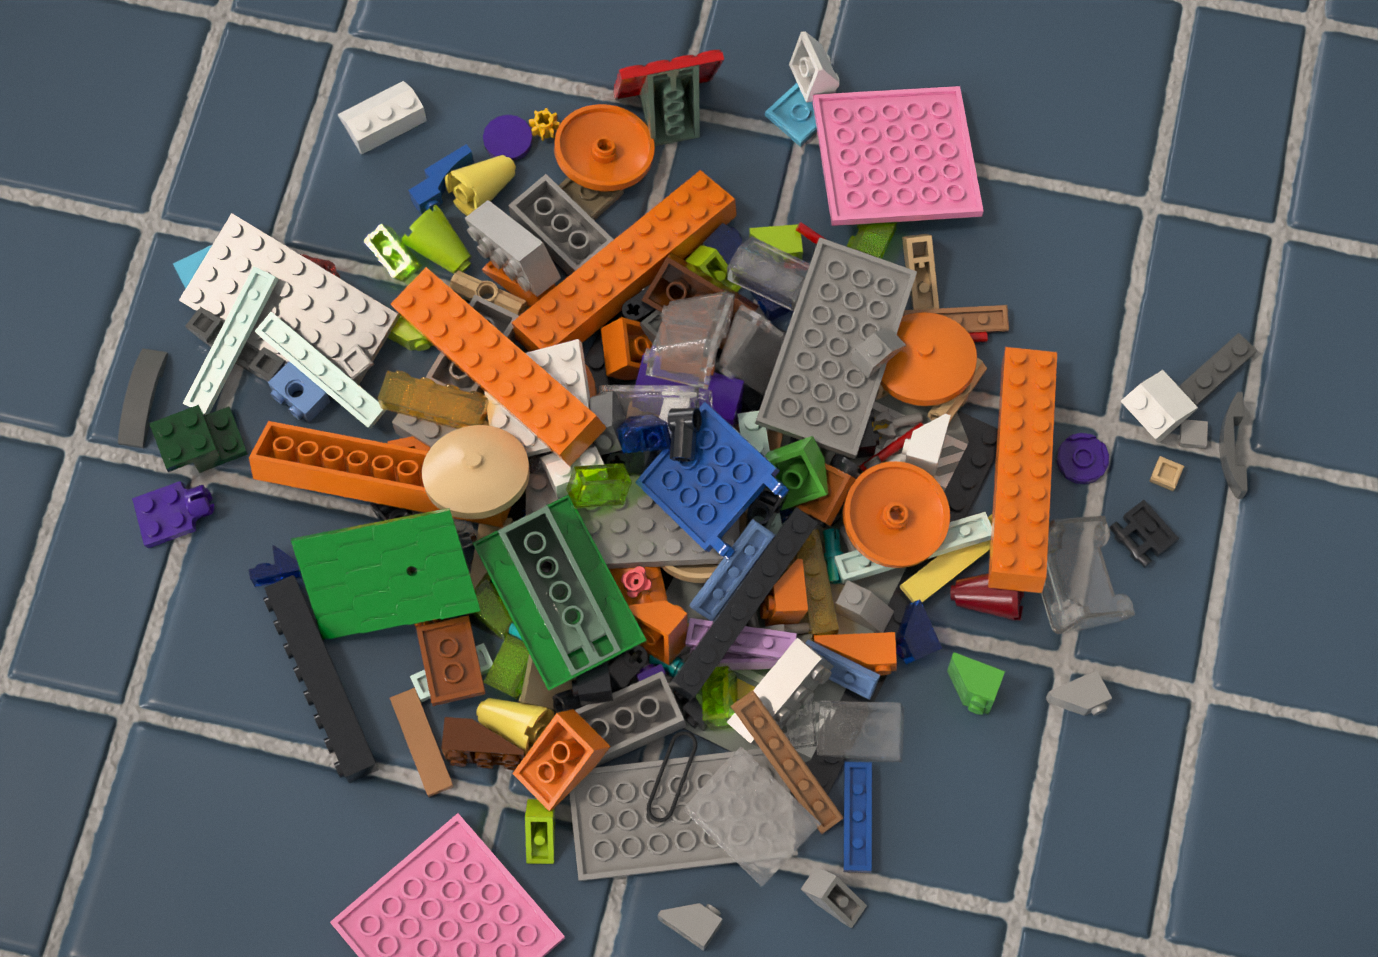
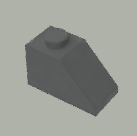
(610, 413)

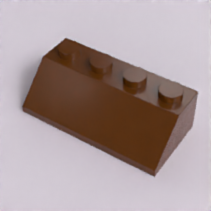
(681, 281)

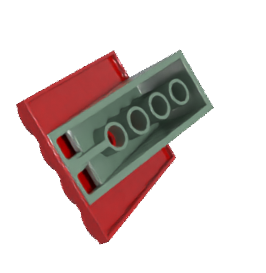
(670, 93)

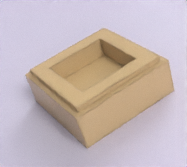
(1166, 473)

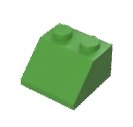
(801, 471)
(974, 682)

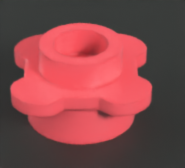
(636, 574)

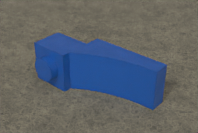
(430, 191)

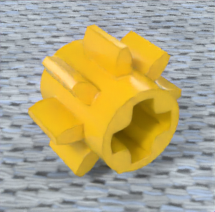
(544, 124)

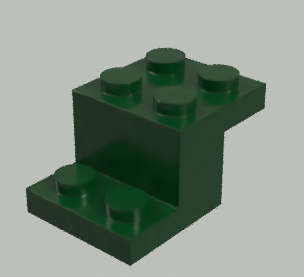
(198, 439)

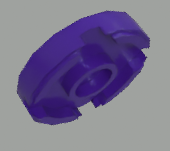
(508, 137)
(1082, 458)

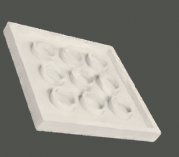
(567, 366)

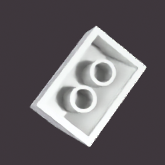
(383, 117)

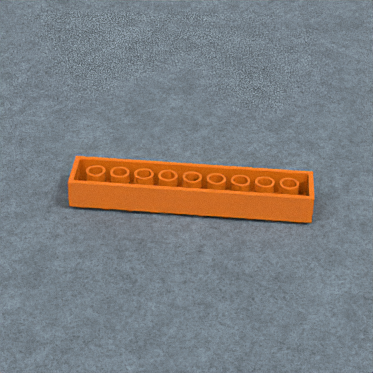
(626, 265)
(499, 367)
(346, 468)
(1023, 471)

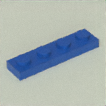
(857, 817)

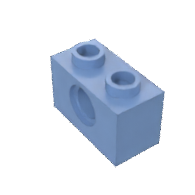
(292, 379)

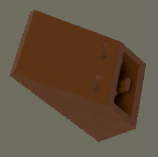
(471, 742)

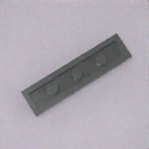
(1218, 369)

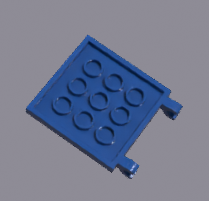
(714, 487)

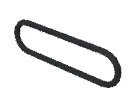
(661, 773)

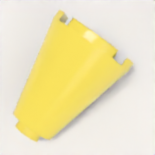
(479, 182)
(514, 721)

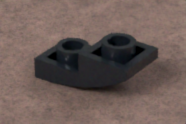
(693, 711)

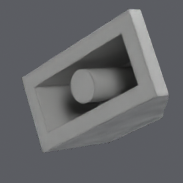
(876, 351)
(863, 607)
(1082, 695)
(833, 896)
(693, 922)

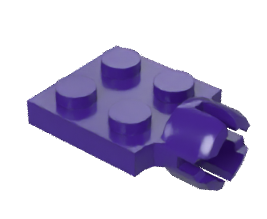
(171, 512)

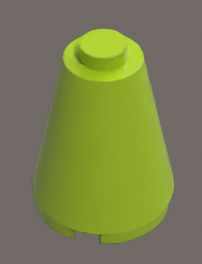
(438, 241)

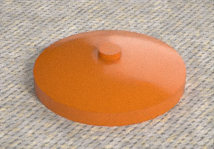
(604, 147)
(933, 364)
(896, 514)

